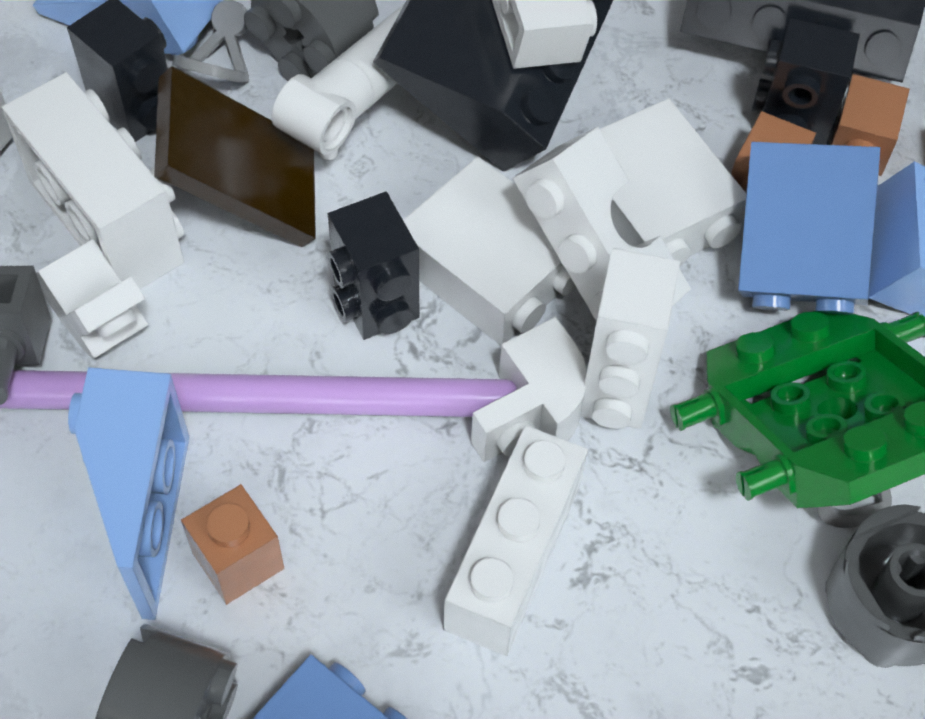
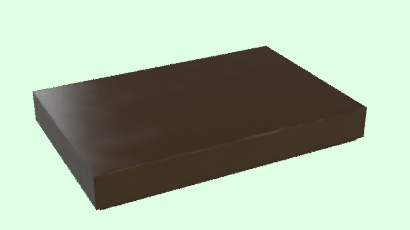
(234, 158)

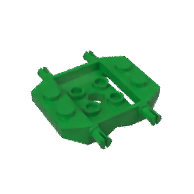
(824, 437)

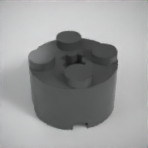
(309, 32)
(880, 588)
(169, 680)

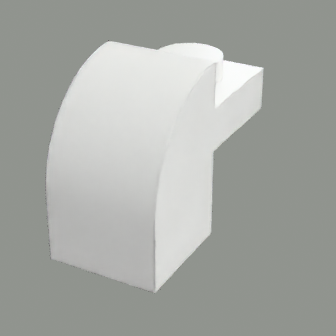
(92, 299)
(548, 394)

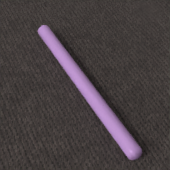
(284, 393)

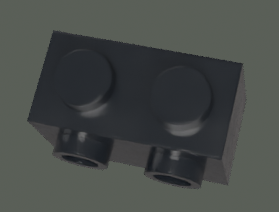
(121, 63)
(807, 75)
(374, 266)

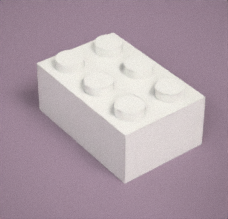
(96, 179)

